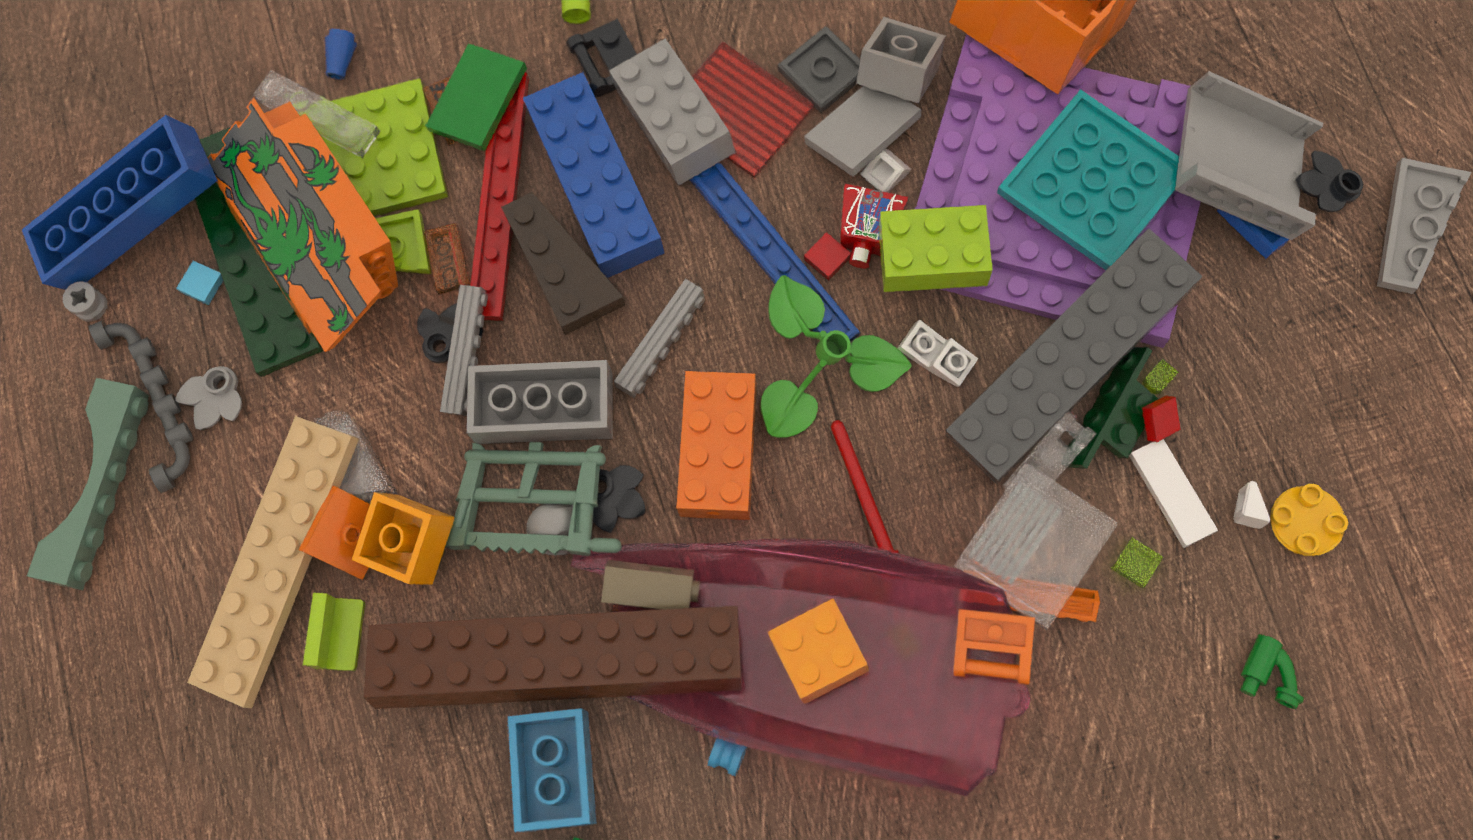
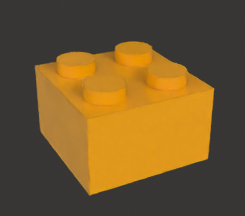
(403, 538)
(818, 651)

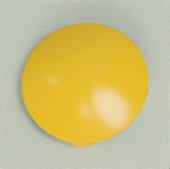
(1308, 520)

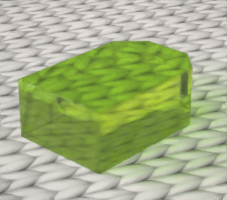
(1159, 377)

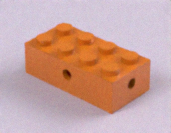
(717, 445)

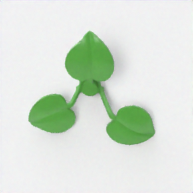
(799, 309)

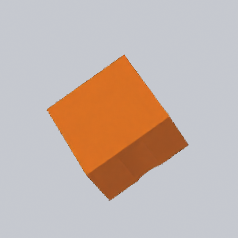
(1043, 36)

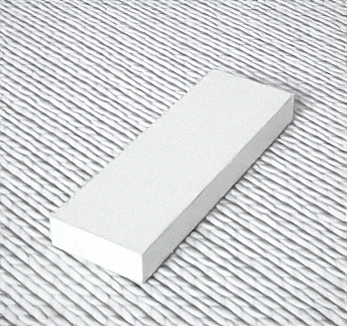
(1173, 493)

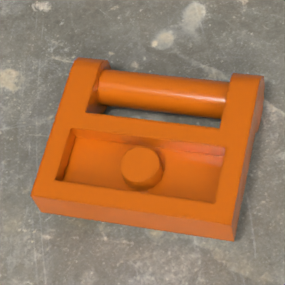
(994, 633)

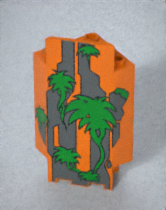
(304, 220)

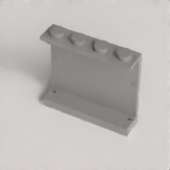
(1244, 155)

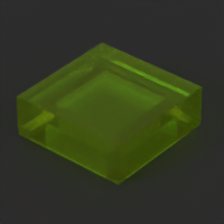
(1137, 562)

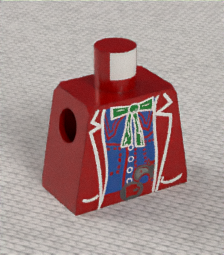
(861, 221)

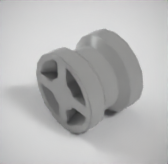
(89, 309)

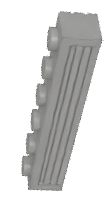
(659, 339)
(463, 348)

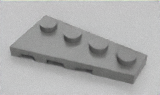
(1416, 220)

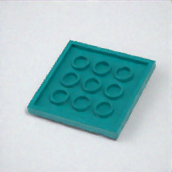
(1093, 180)

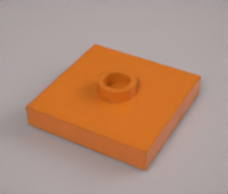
(337, 531)

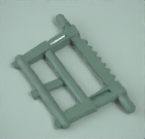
(583, 499)

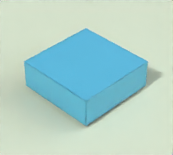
(200, 282)

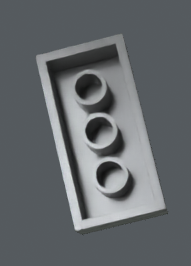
(672, 111)
(540, 402)

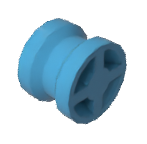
(727, 756)

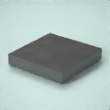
(821, 69)

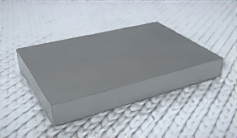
(861, 128)

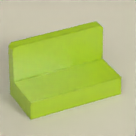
(334, 633)

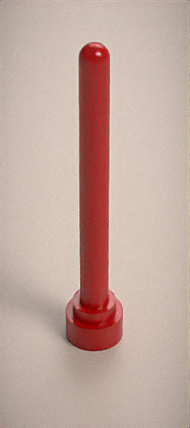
(861, 486)

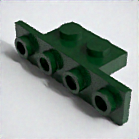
(1118, 410)

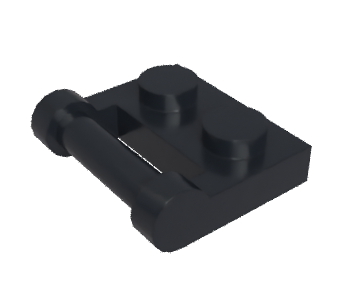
(612, 47)

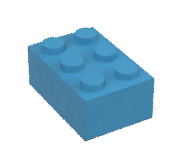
(551, 770)

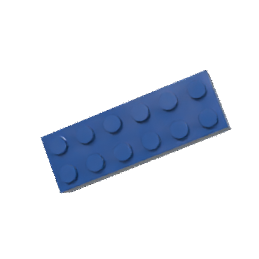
(594, 175)
(119, 204)

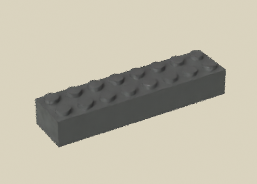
(1073, 355)

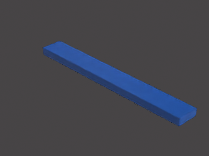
(765, 242)

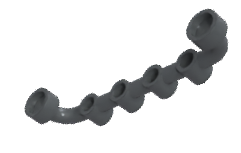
(164, 405)

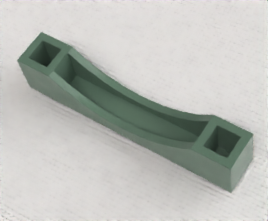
(69, 550)

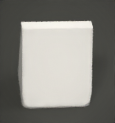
(885, 171)
(1250, 507)

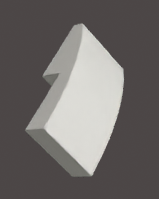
(936, 354)

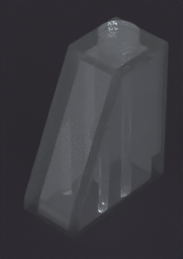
(365, 470)

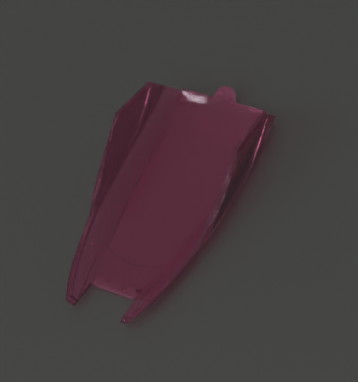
(893, 724)

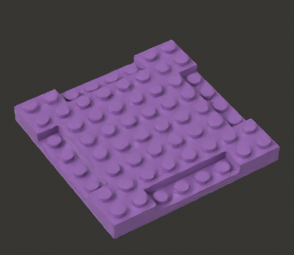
(988, 129)

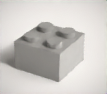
(900, 59)

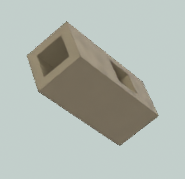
(648, 585)

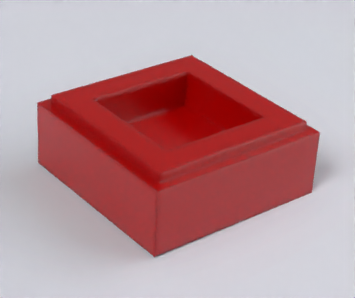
(827, 256)
(1161, 418)

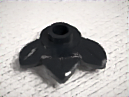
(1330, 182)
(437, 330)
(619, 498)

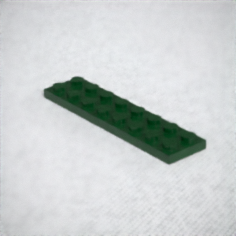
(263, 313)

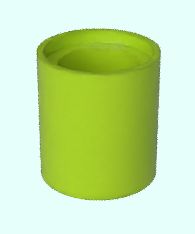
(576, 11)

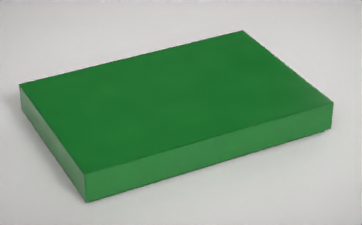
(476, 97)

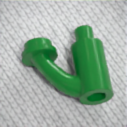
(1259, 666)

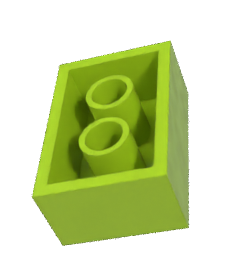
(935, 248)

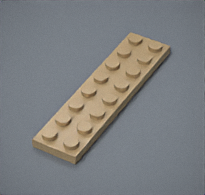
(270, 564)

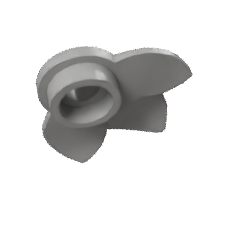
(208, 400)

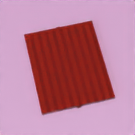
(752, 105)

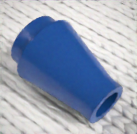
(338, 52)

